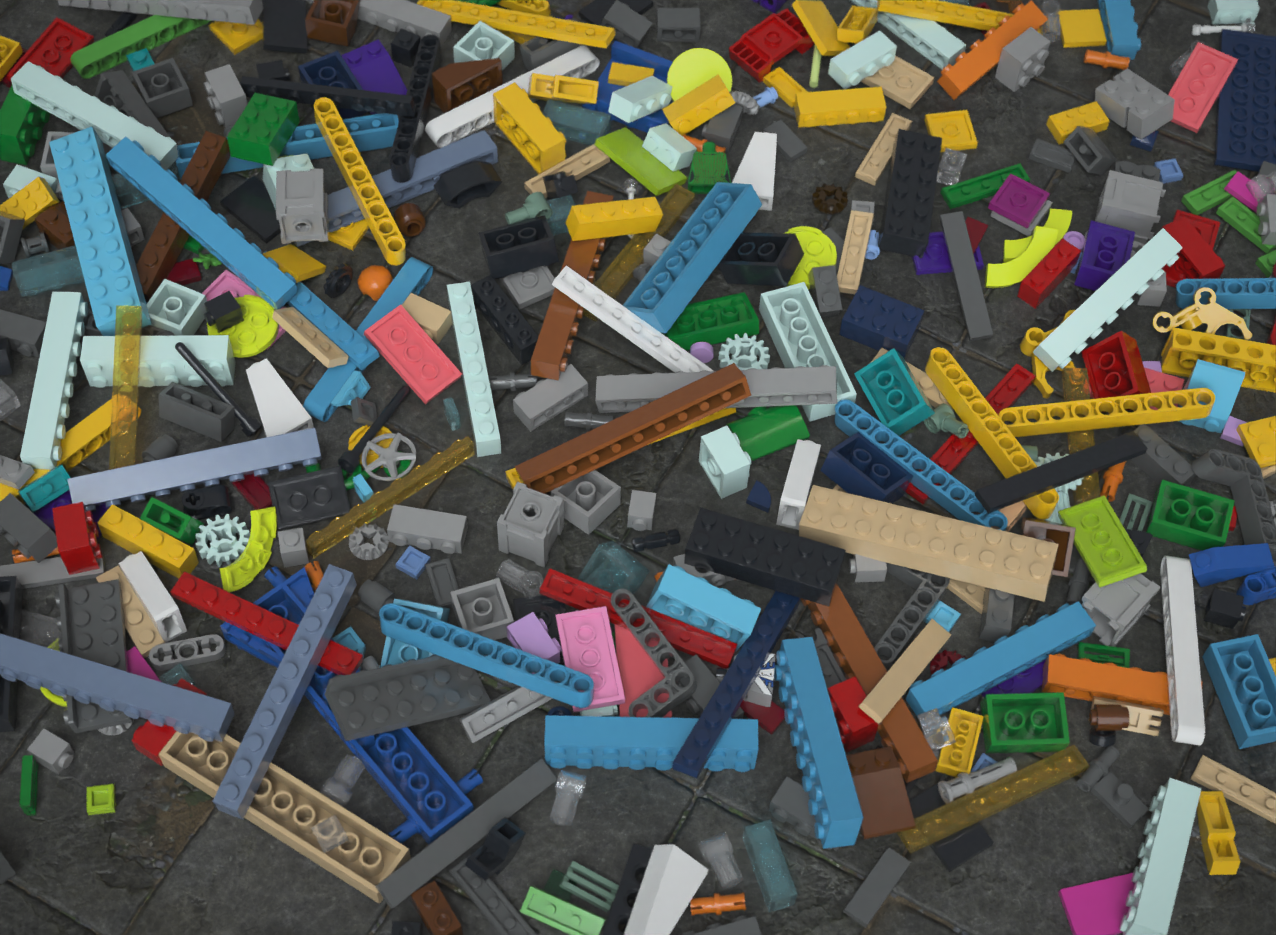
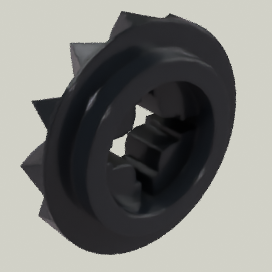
(338, 280)

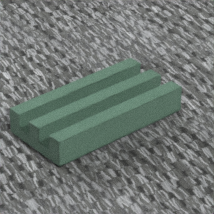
(1139, 501)
(610, 896)

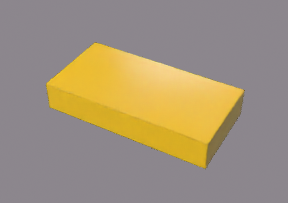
(628, 74)
(784, 85)

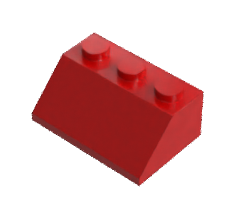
(1116, 367)

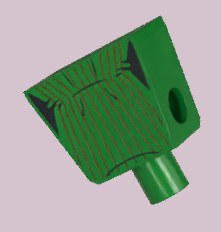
(708, 169)

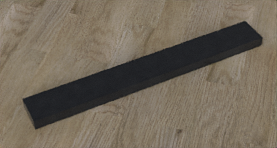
(1060, 472)

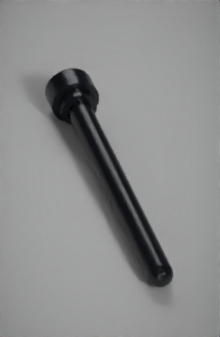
(248, 423)
(350, 460)

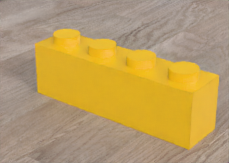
(839, 107)
(613, 218)
(140, 536)

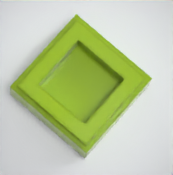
(101, 799)

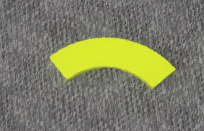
(1057, 219)
(1015, 271)
(256, 552)

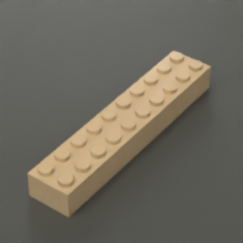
(929, 542)
(289, 810)

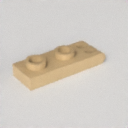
(1139, 715)

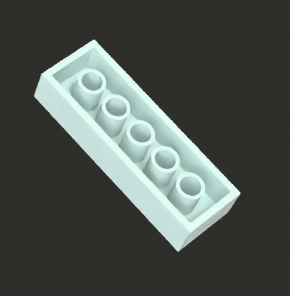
(803, 339)
(161, 361)
(1161, 859)

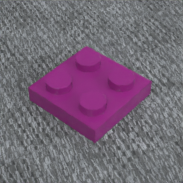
(1018, 200)

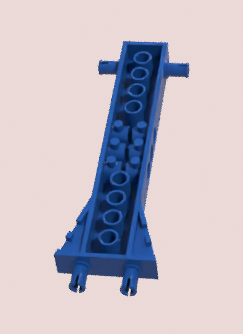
(392, 758)

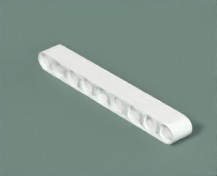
(480, 111)
(1182, 651)

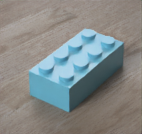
(703, 605)

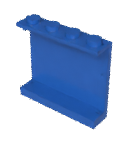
(629, 55)

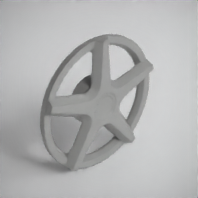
(389, 456)

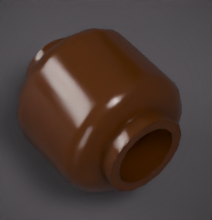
(409, 219)

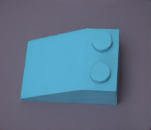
(1224, 384)
(399, 652)

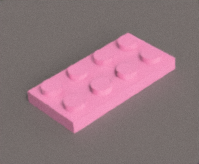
(590, 650)

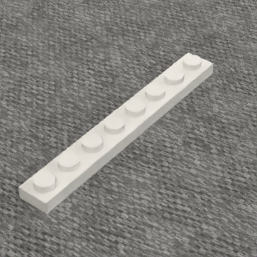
(626, 322)

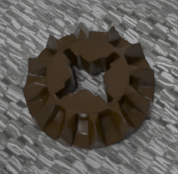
(830, 206)

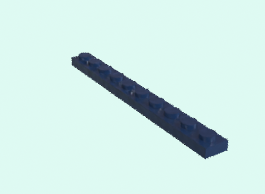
(735, 685)

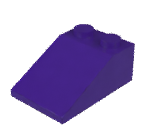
(374, 69)
(1103, 254)

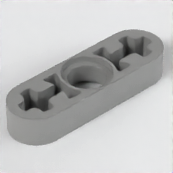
(197, 658)

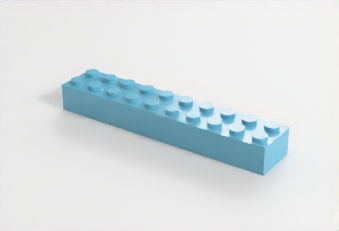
(97, 227)

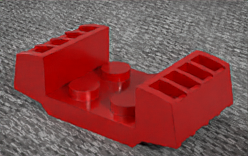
(769, 43)

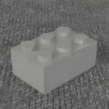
(1136, 99)

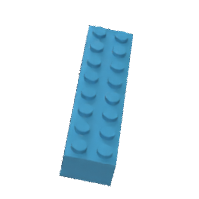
(693, 254)
(642, 742)
(818, 743)

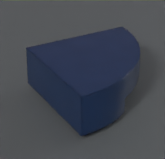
(759, 497)

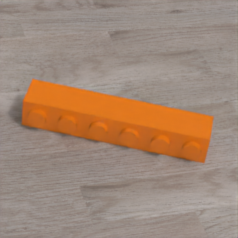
(986, 54)
(1087, 679)

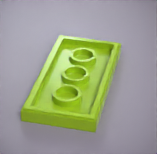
(629, 154)
(1103, 541)

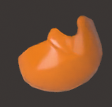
(374, 281)

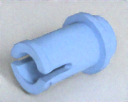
(768, 96)
(873, 249)

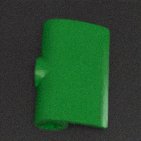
(769, 430)

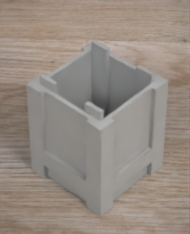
(1130, 204)
(302, 205)
(530, 524)
(1118, 606)

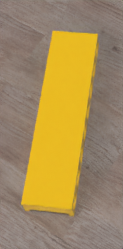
(1251, 357)

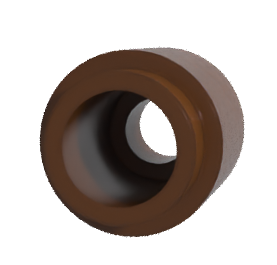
(1109, 717)

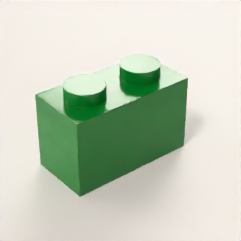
(171, 521)

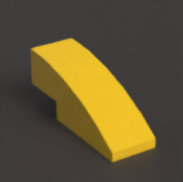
(562, 89)
(1217, 834)

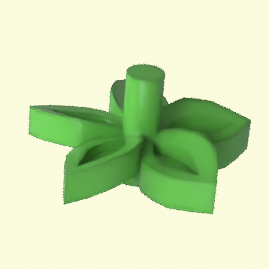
(207, 259)

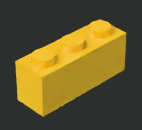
(698, 105)

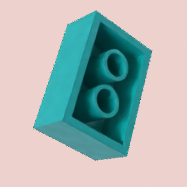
(894, 392)

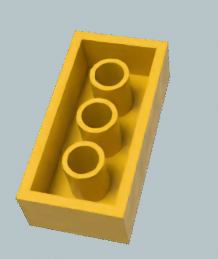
(528, 128)

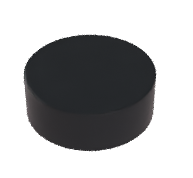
(1102, 738)

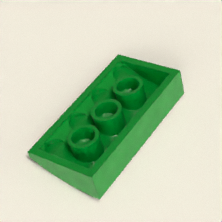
(714, 321)

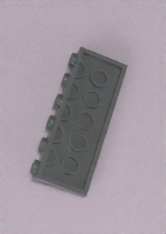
(94, 631)
(403, 695)

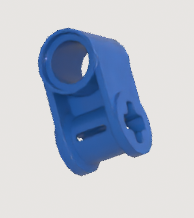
(1262, 584)

